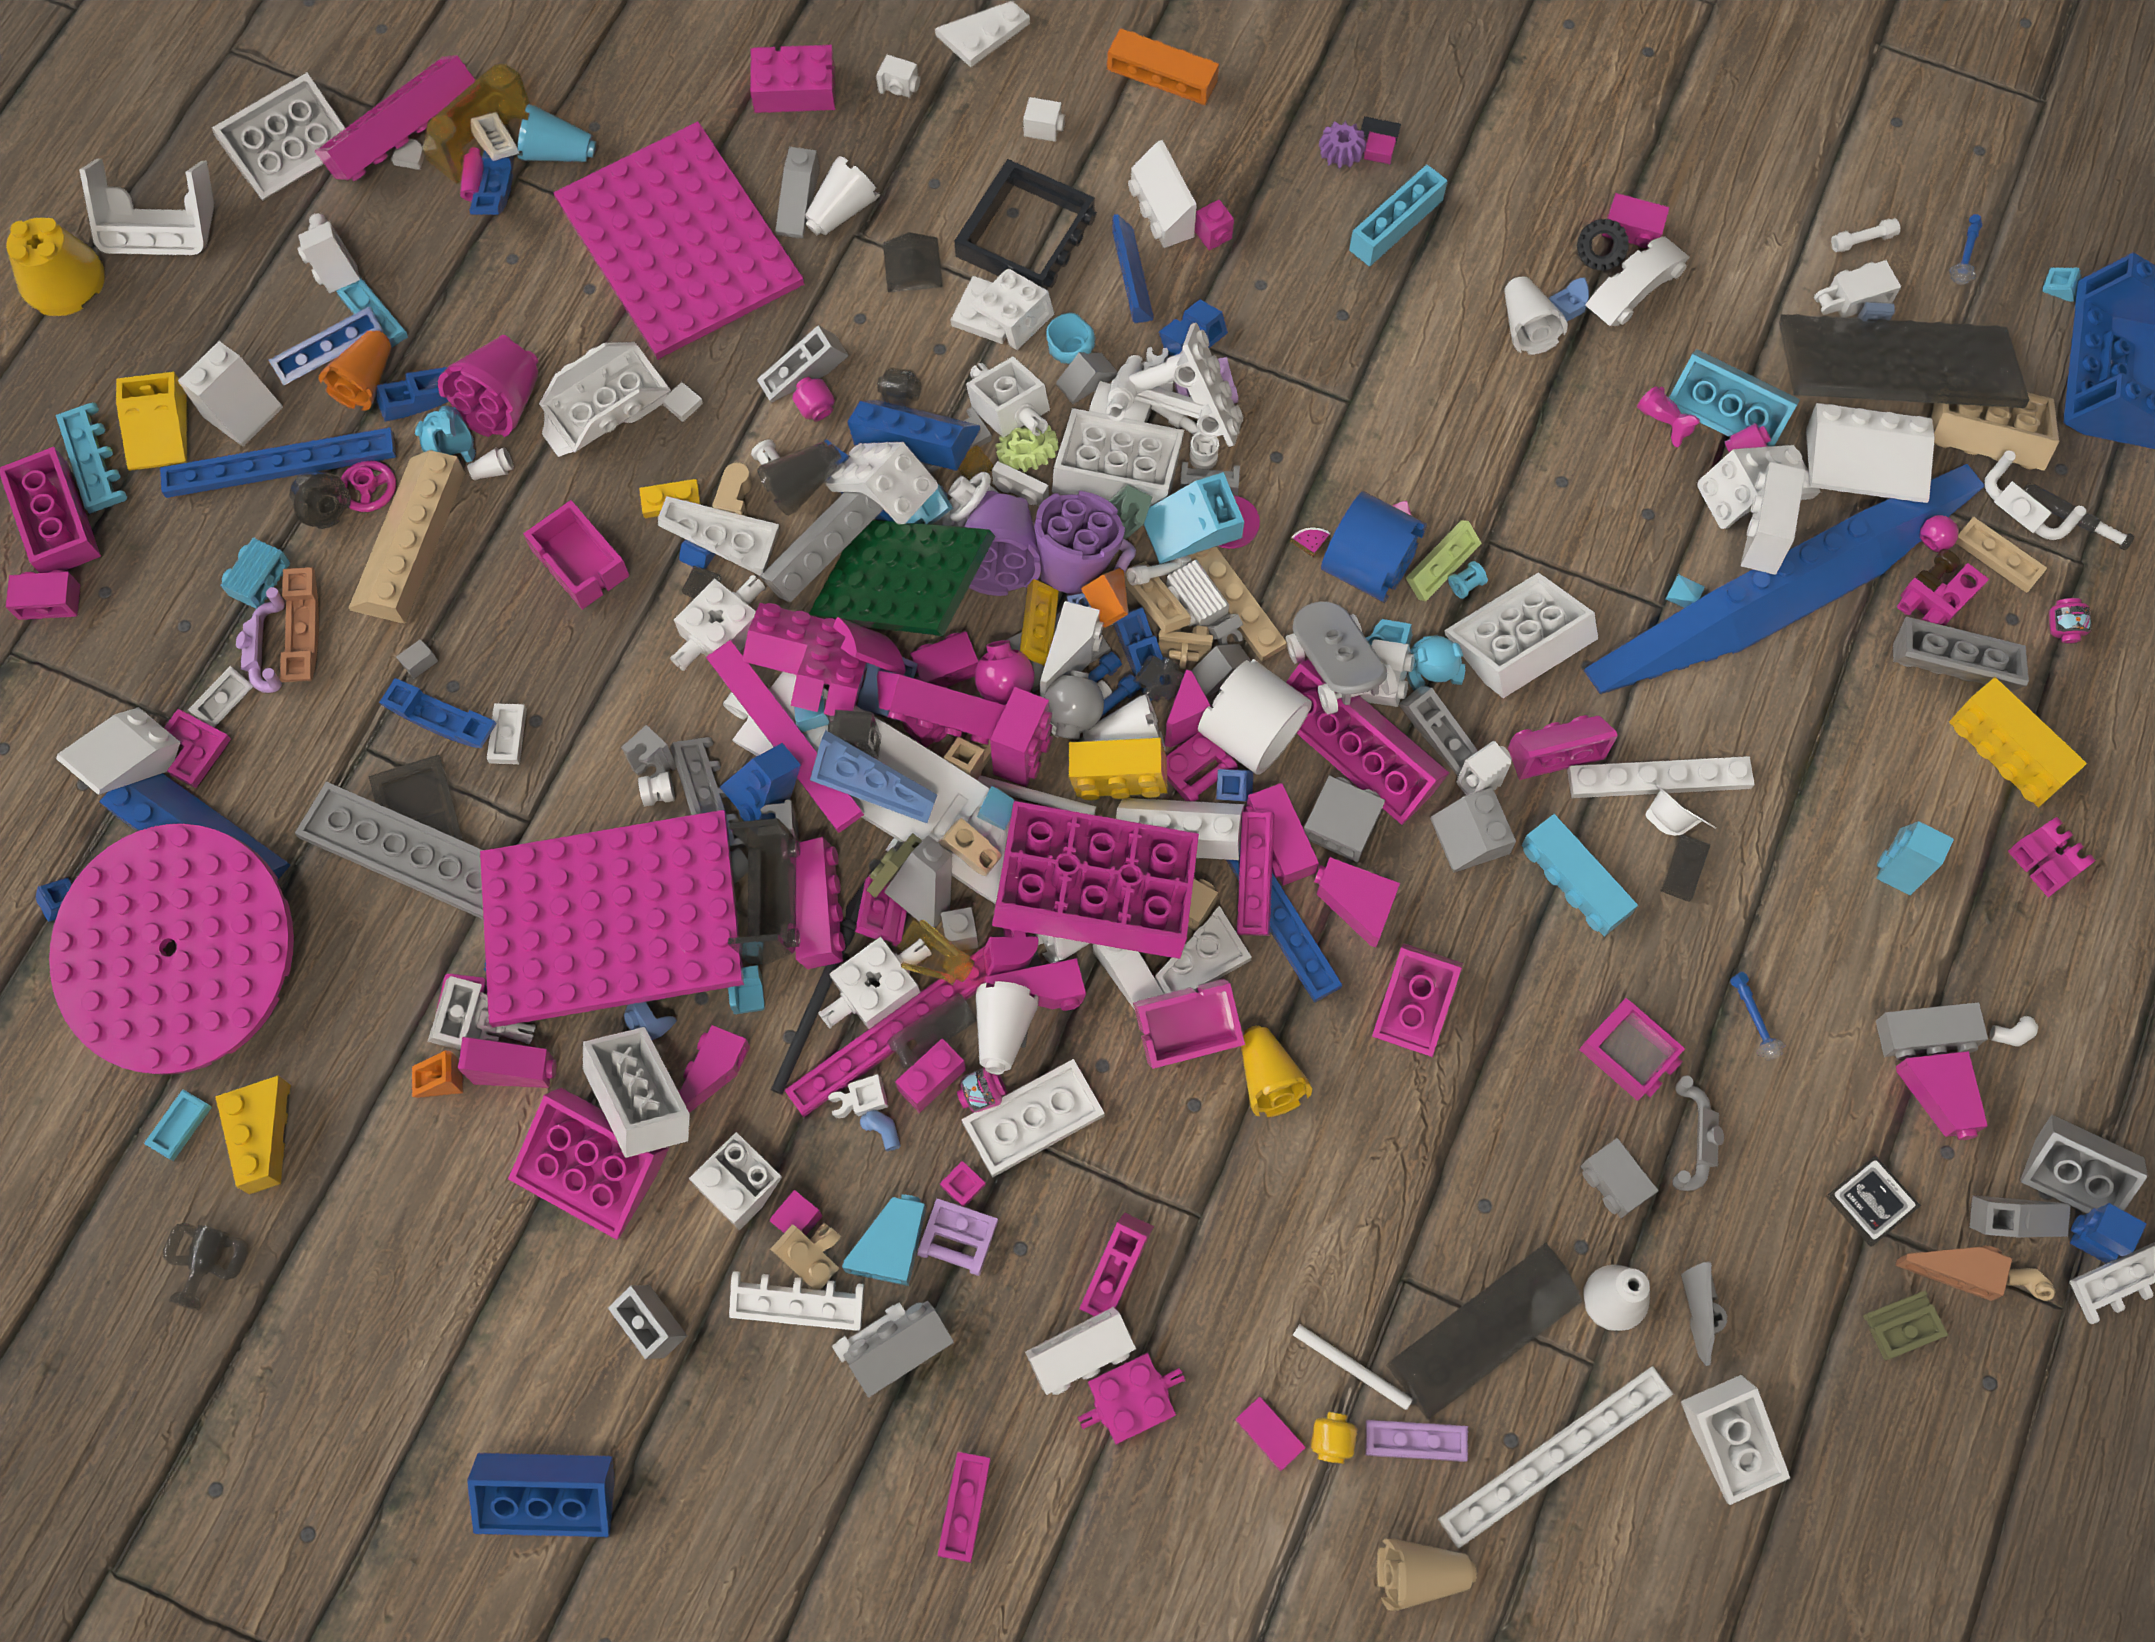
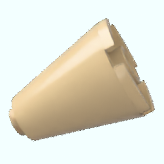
(1421, 1573)

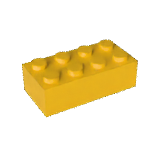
(2016, 742)

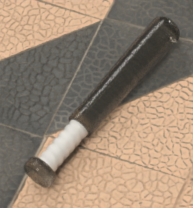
(2089, 522)

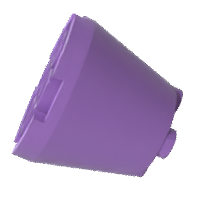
(1076, 539)
(1014, 553)

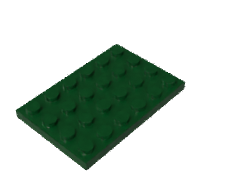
(903, 576)

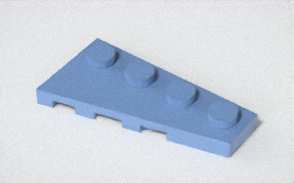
(864, 777)

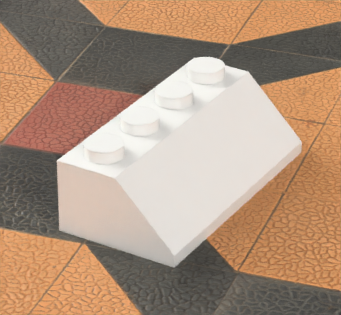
(1215, 823)

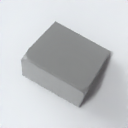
(417, 659)

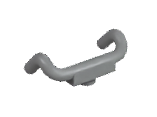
(1708, 1137)

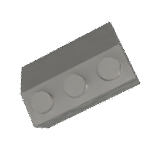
(2082, 1167)

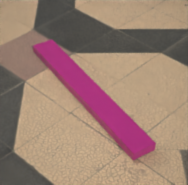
(779, 729)
(872, 1045)

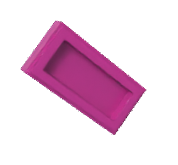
(1270, 1433)

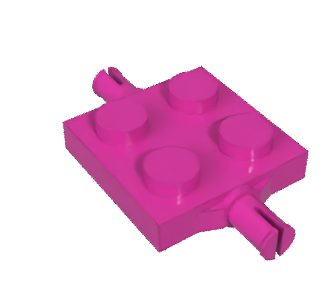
(1131, 1398)

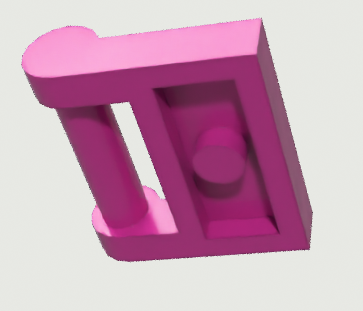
(1191, 759)

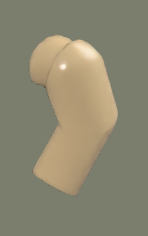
(2033, 1281)

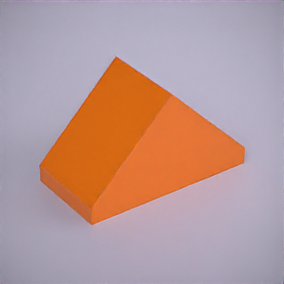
(1109, 596)
(437, 1076)

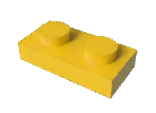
(654, 496)

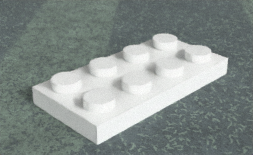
(1033, 1118)

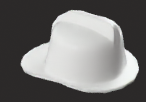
(1670, 816)

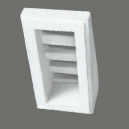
(491, 131)

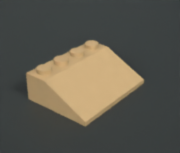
(1994, 430)

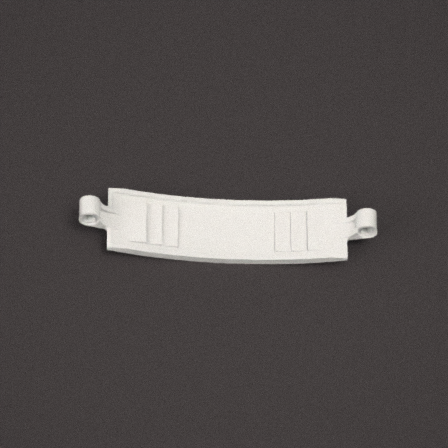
(956, 791)

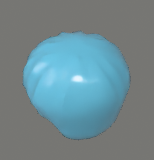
(1068, 336)

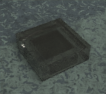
(698, 581)

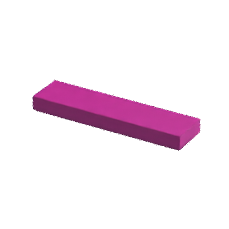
(1255, 873)

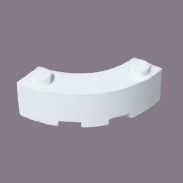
(1640, 276)

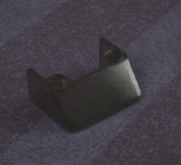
(770, 891)

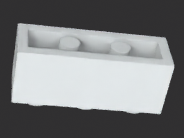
(1080, 1351)

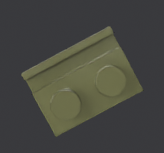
(891, 865)
(1905, 1325)

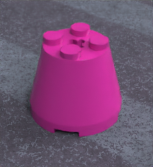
(491, 386)

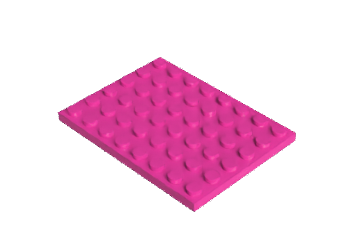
(678, 239)
(609, 918)

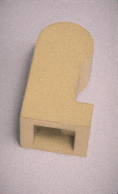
(732, 489)
(970, 847)

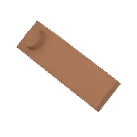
(1973, 1269)

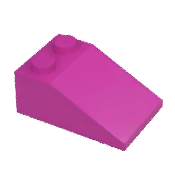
(1417, 999)

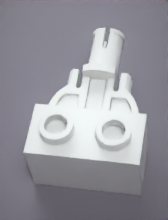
(327, 255)
(465, 1014)

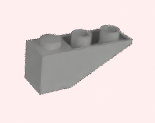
(2019, 1217)

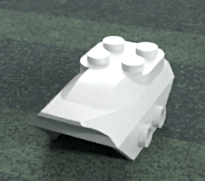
(598, 394)

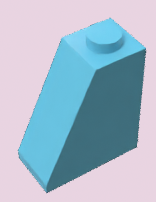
(890, 1243)

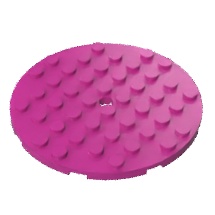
(228, 961)

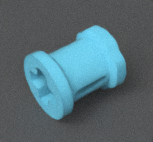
(1461, 586)

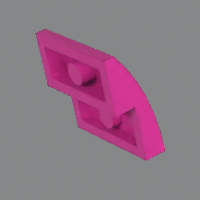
(870, 646)

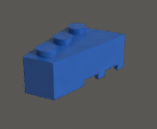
(763, 782)

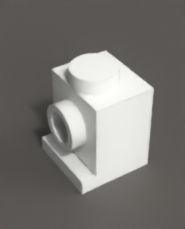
(898, 76)

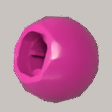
(1939, 533)

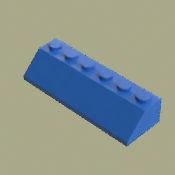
(164, 802)

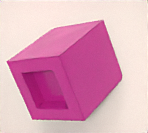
(796, 1211)

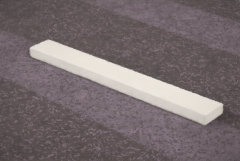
(1555, 1457)

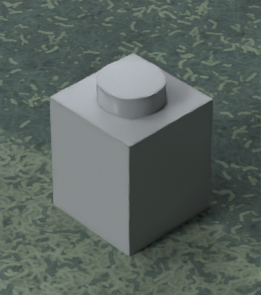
(960, 928)

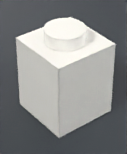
(1043, 119)

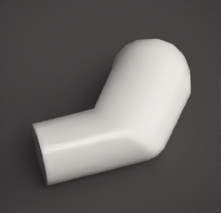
(2017, 1035)

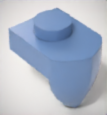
(1572, 299)
(640, 1015)

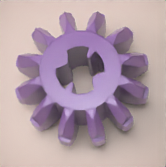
(1342, 144)

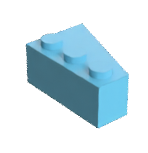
(1913, 857)

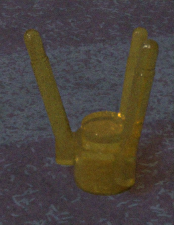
(957, 963)

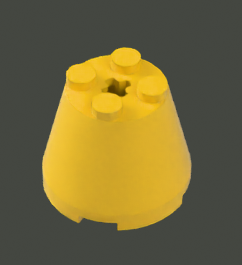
(53, 267)

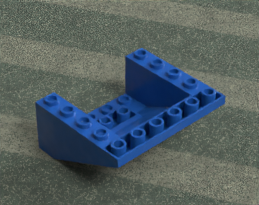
(2114, 354)

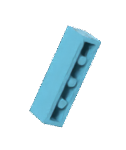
(1398, 215)
(1578, 875)

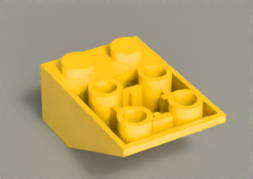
(152, 420)

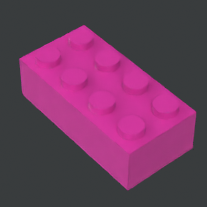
(49, 512)

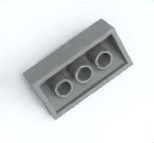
(1960, 654)

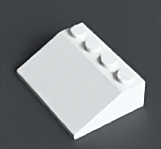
(278, 135)
(1870, 452)
(1110, 454)
(1523, 634)

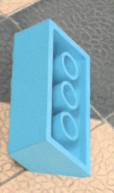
(1731, 398)

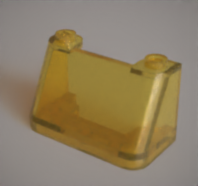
(450, 130)

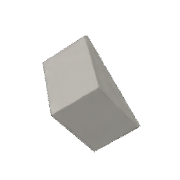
(1084, 375)
(1218, 666)

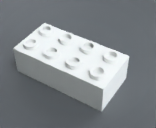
(635, 1092)

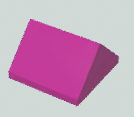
(1186, 711)

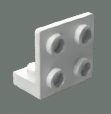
(1016, 306)

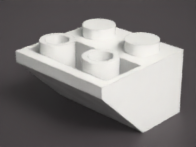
(736, 1180)

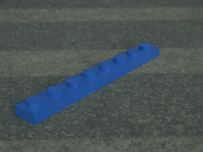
(277, 462)

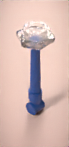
(1963, 272)
(1770, 1047)

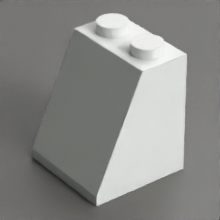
(229, 394)

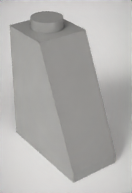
(924, 882)

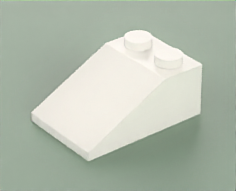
(1073, 643)
(121, 752)
(1736, 1438)

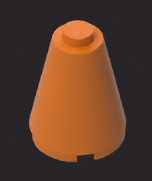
(358, 370)

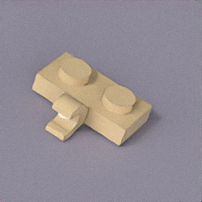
(806, 1255)

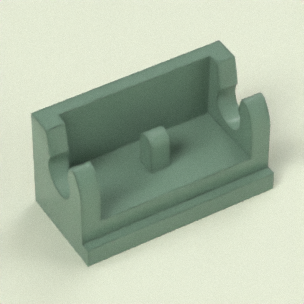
(1132, 508)

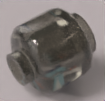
(899, 386)

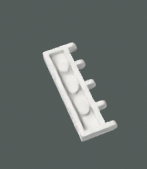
(2115, 1281)
(796, 1304)

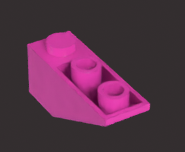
(715, 1065)

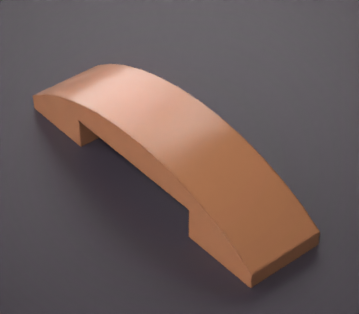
(301, 625)

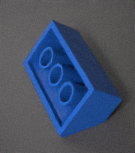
(927, 435)
(541, 1494)

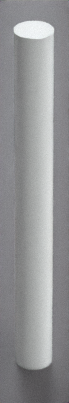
(1036, 796)
(1353, 1367)

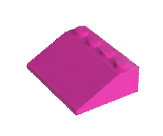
(580, 1166)

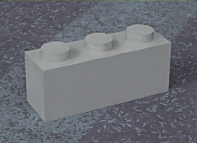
(1931, 1030)
(897, 1347)

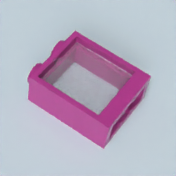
(1634, 1052)

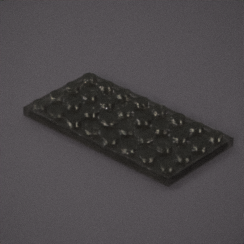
(1902, 361)

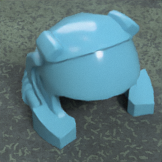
(446, 433)
(1437, 661)

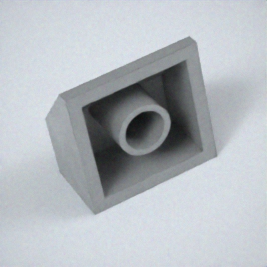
(1473, 830)

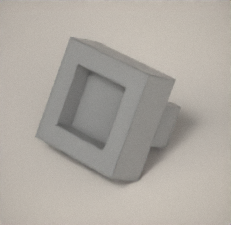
(1224, 626)

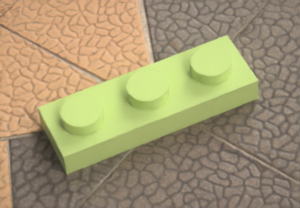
(1443, 560)

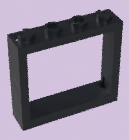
(1042, 186)

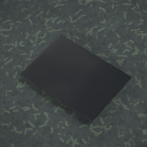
(1380, 127)

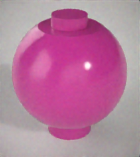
(1002, 671)

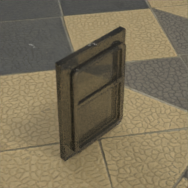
(420, 793)

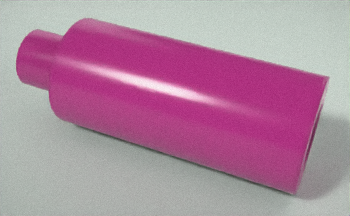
(471, 174)

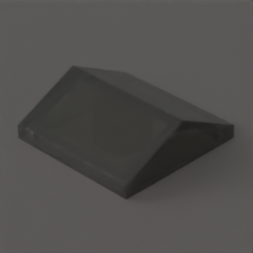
(912, 263)

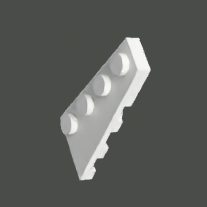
(727, 534)

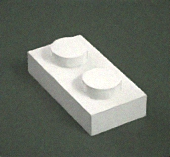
(1011, 480)
(507, 735)

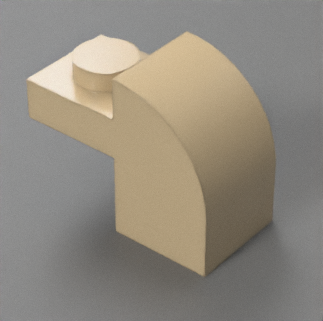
(969, 755)

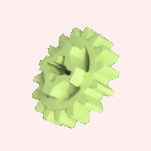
(1026, 450)

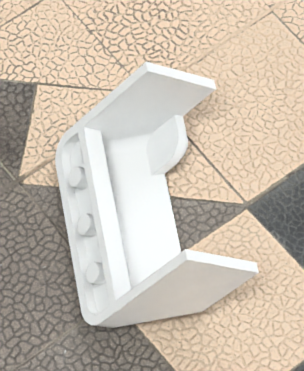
(127, 230)

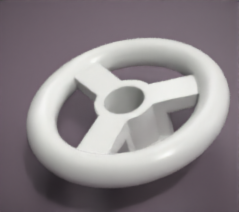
(966, 495)

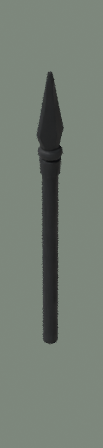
(790, 1060)

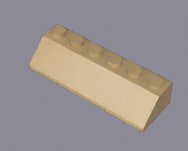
(408, 537)

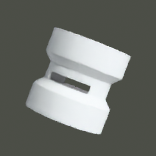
(1203, 451)
(656, 789)

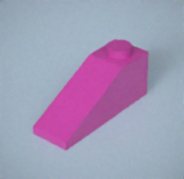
(1055, 983)
(1116, 1265)

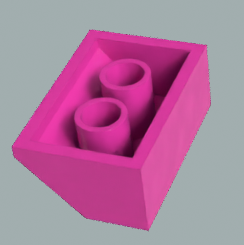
(1561, 746)

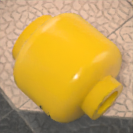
(1334, 1438)

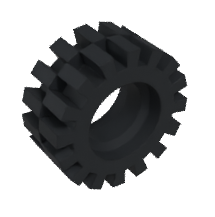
(1619, 250)

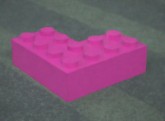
(811, 651)

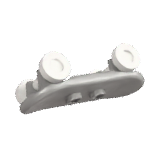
(1339, 654)

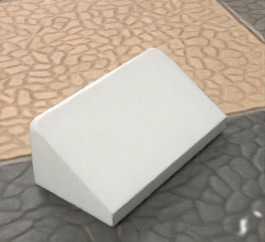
(220, 697)

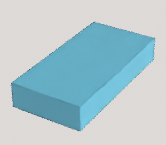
(178, 1125)

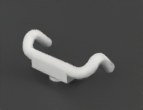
(2024, 506)

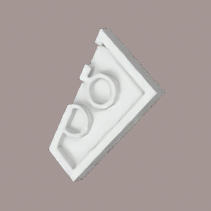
(983, 32)
(1205, 957)

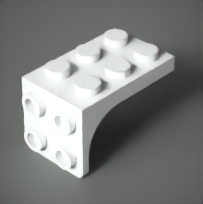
(888, 476)
(1732, 481)

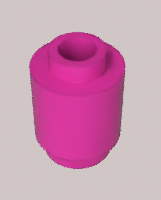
(1749, 438)

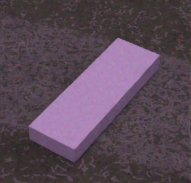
(1416, 1440)

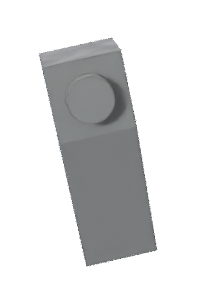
(797, 191)
(811, 357)
(1438, 727)

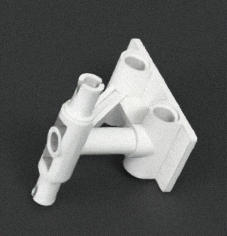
(1190, 369)

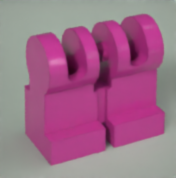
(2040, 850)

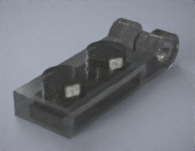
(927, 1031)

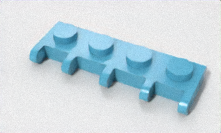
(88, 458)

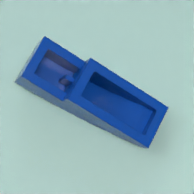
(411, 396)
(1137, 639)

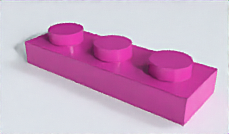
(964, 1507)

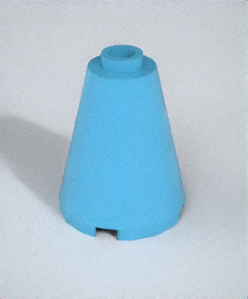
(552, 139)

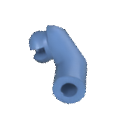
(883, 1124)

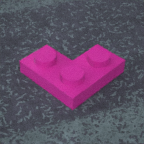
(200, 745)

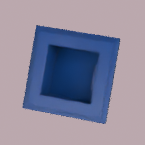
(695, 555)
(1234, 784)
(51, 897)

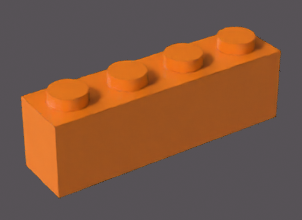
(1162, 66)

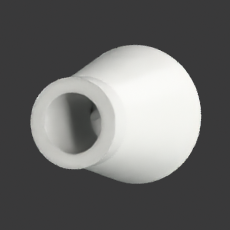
(492, 464)

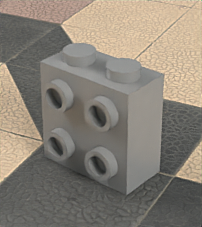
(1343, 818)

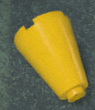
(1271, 1074)

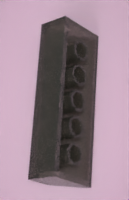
(1485, 1331)

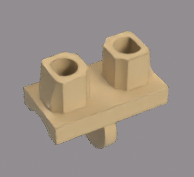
(1186, 646)

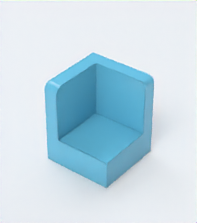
(750, 995)

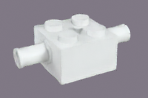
(1008, 397)
(715, 619)
(858, 973)

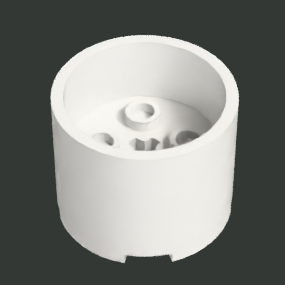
(1254, 716)

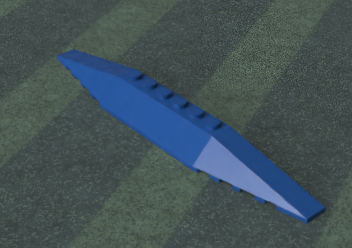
(1806, 581)

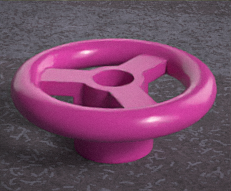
(362, 473)

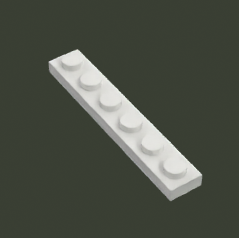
(1671, 776)

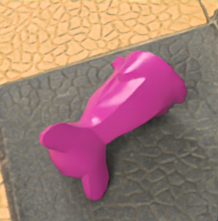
(1664, 409)

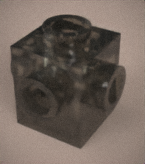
(1149, 678)

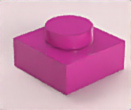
(962, 1184)

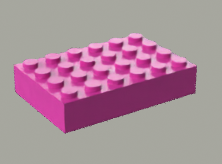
(1096, 880)

